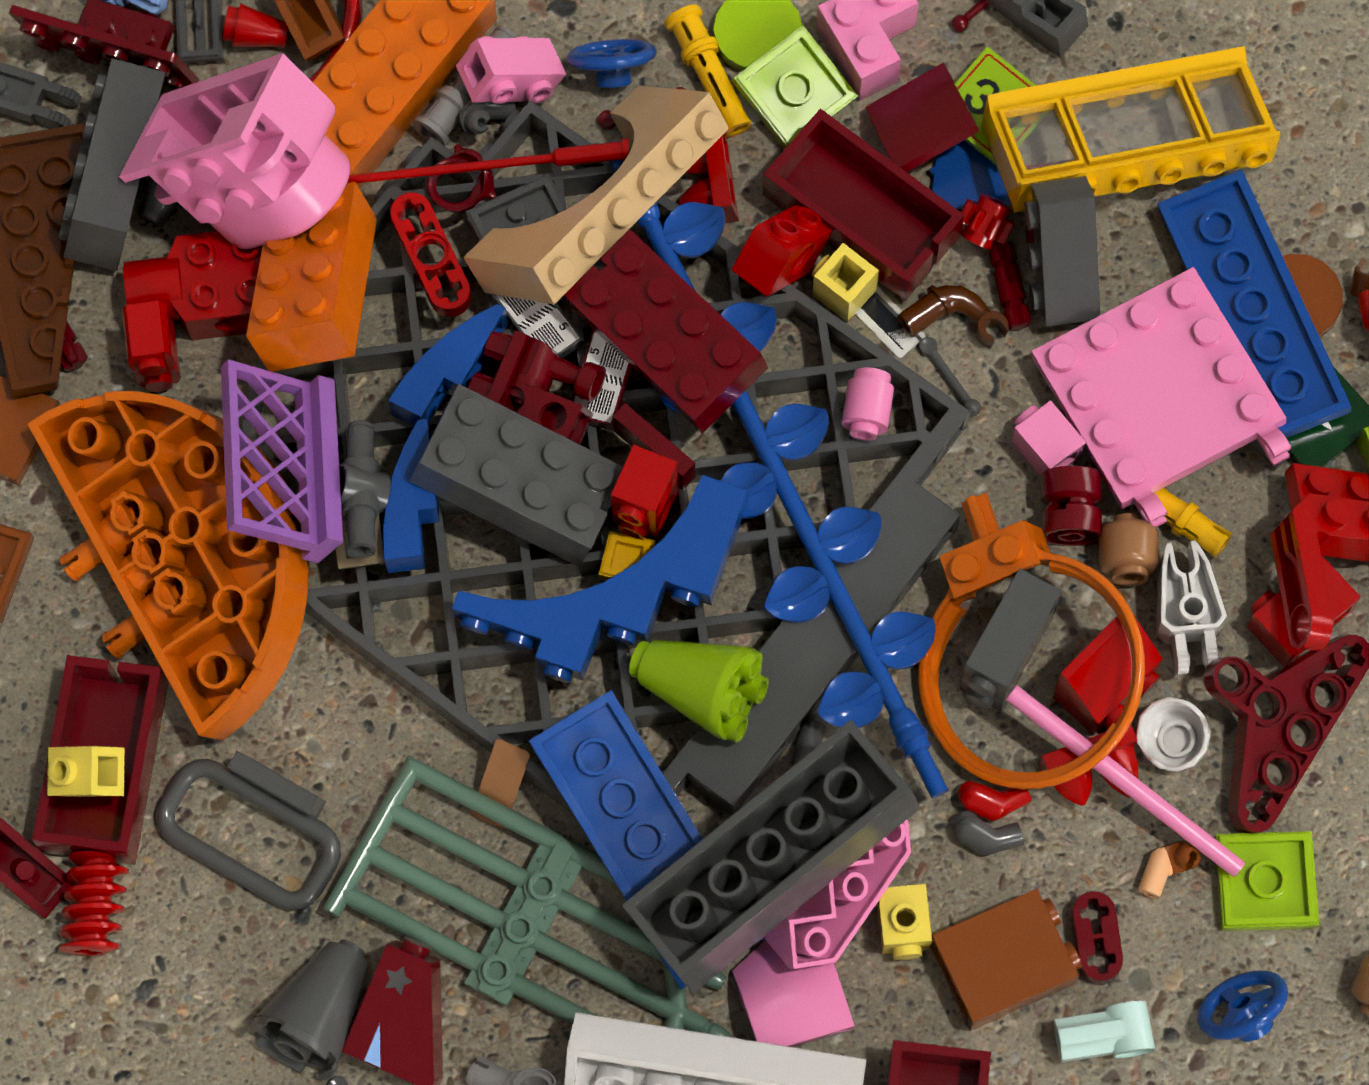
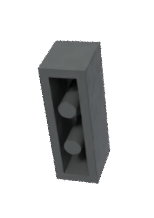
(1063, 251)

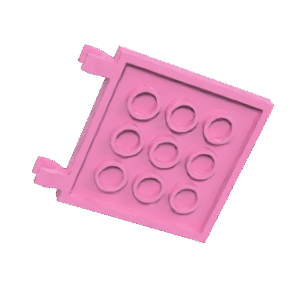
(1160, 391)

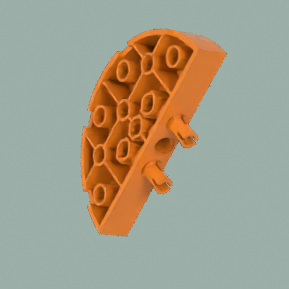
(154, 505)

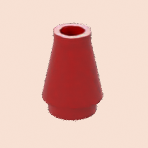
(253, 28)

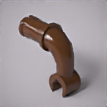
(949, 299)

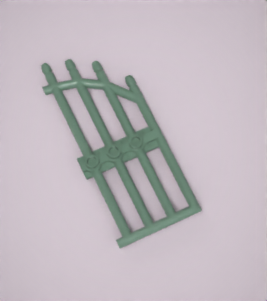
(526, 918)

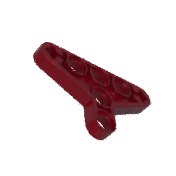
(1269, 739)

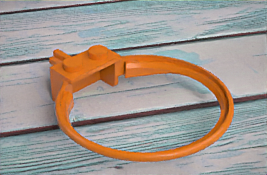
(981, 563)

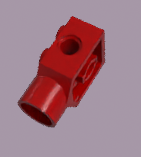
(201, 282)

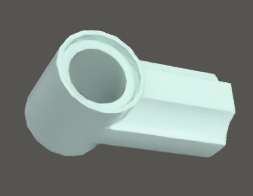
(1118, 1031)

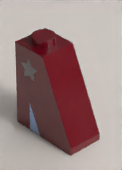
(402, 1015)

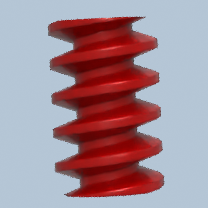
(91, 904)

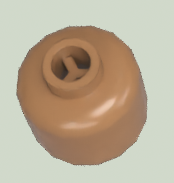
(1128, 550)

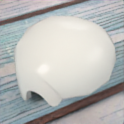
(1173, 734)

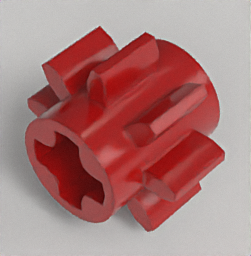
(986, 221)

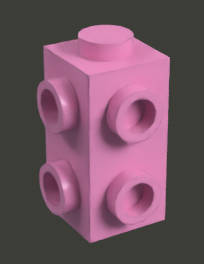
(510, 69)

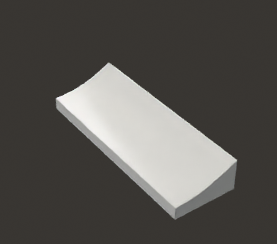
(647, 1054)

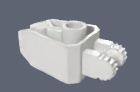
(1188, 606)

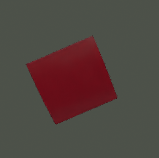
(922, 118)

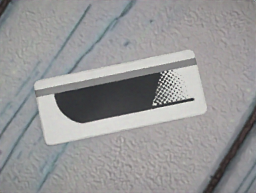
(881, 317)

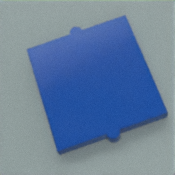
(965, 174)

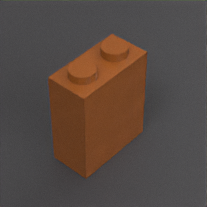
(1005, 958)

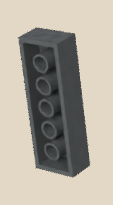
(772, 856)

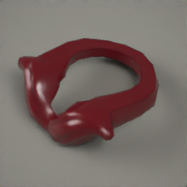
(481, 191)

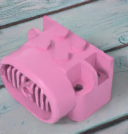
(245, 152)

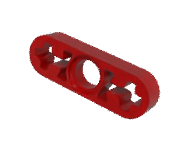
(406, 232)

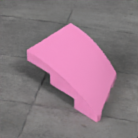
(790, 1004)

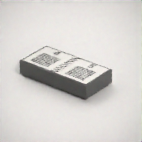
(542, 322)

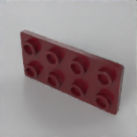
(109, 33)

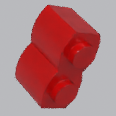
(151, 345)

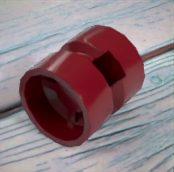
(1071, 503)

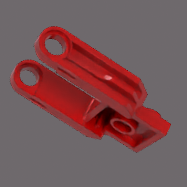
(1325, 520)

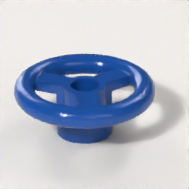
(612, 59)
(1247, 1013)

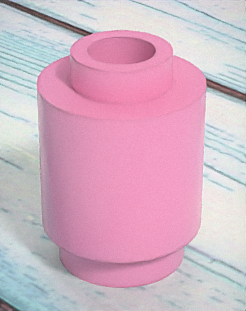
(868, 403)

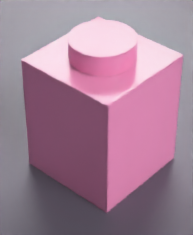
(1047, 438)

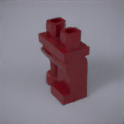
(526, 378)

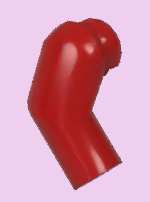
(989, 802)

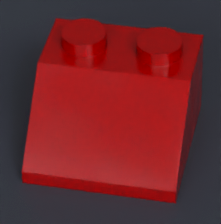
(1099, 677)

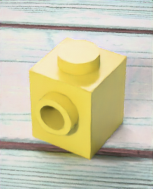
(844, 282)
(85, 771)
(904, 921)

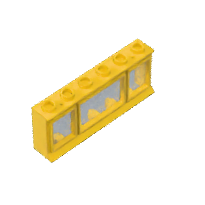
(1132, 126)

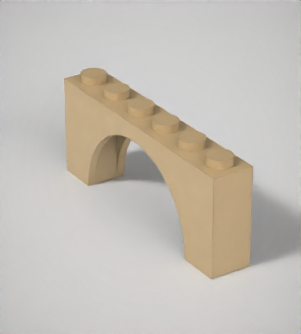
(546, 258)

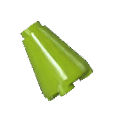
(703, 682)

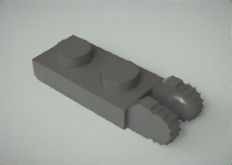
(24, 93)

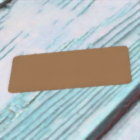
(503, 776)

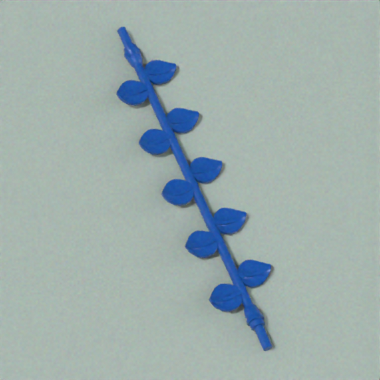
(843, 536)

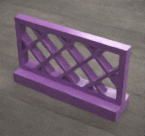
(313, 464)

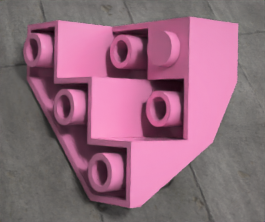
(830, 919)

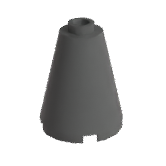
(314, 1011)

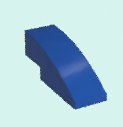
(445, 366)
(408, 507)

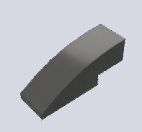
(1049, 22)

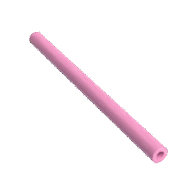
(1127, 782)

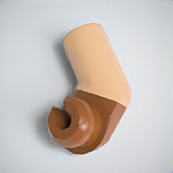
(1165, 862)

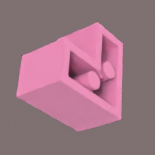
(859, 39)

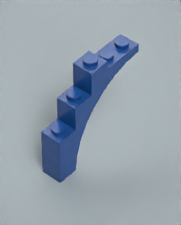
(627, 604)

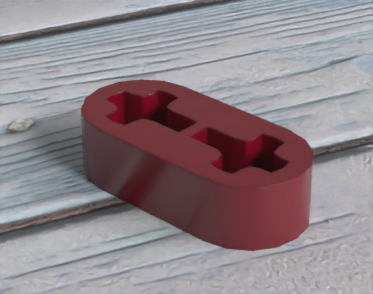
(1108, 936)

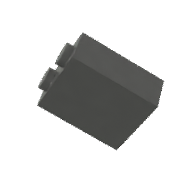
(1009, 640)

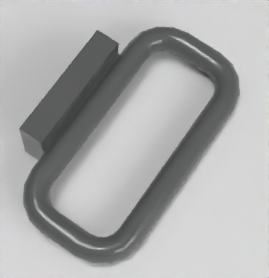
(270, 793)

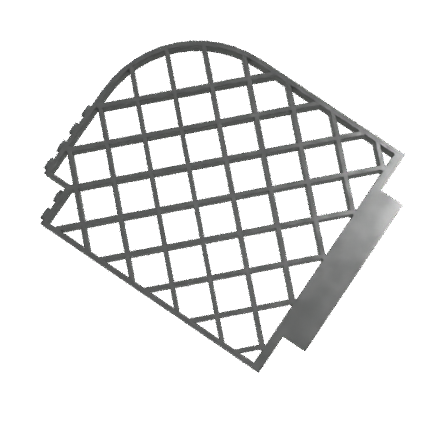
(797, 656)

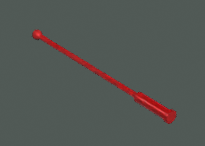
(560, 157)

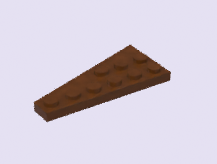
(33, 273)

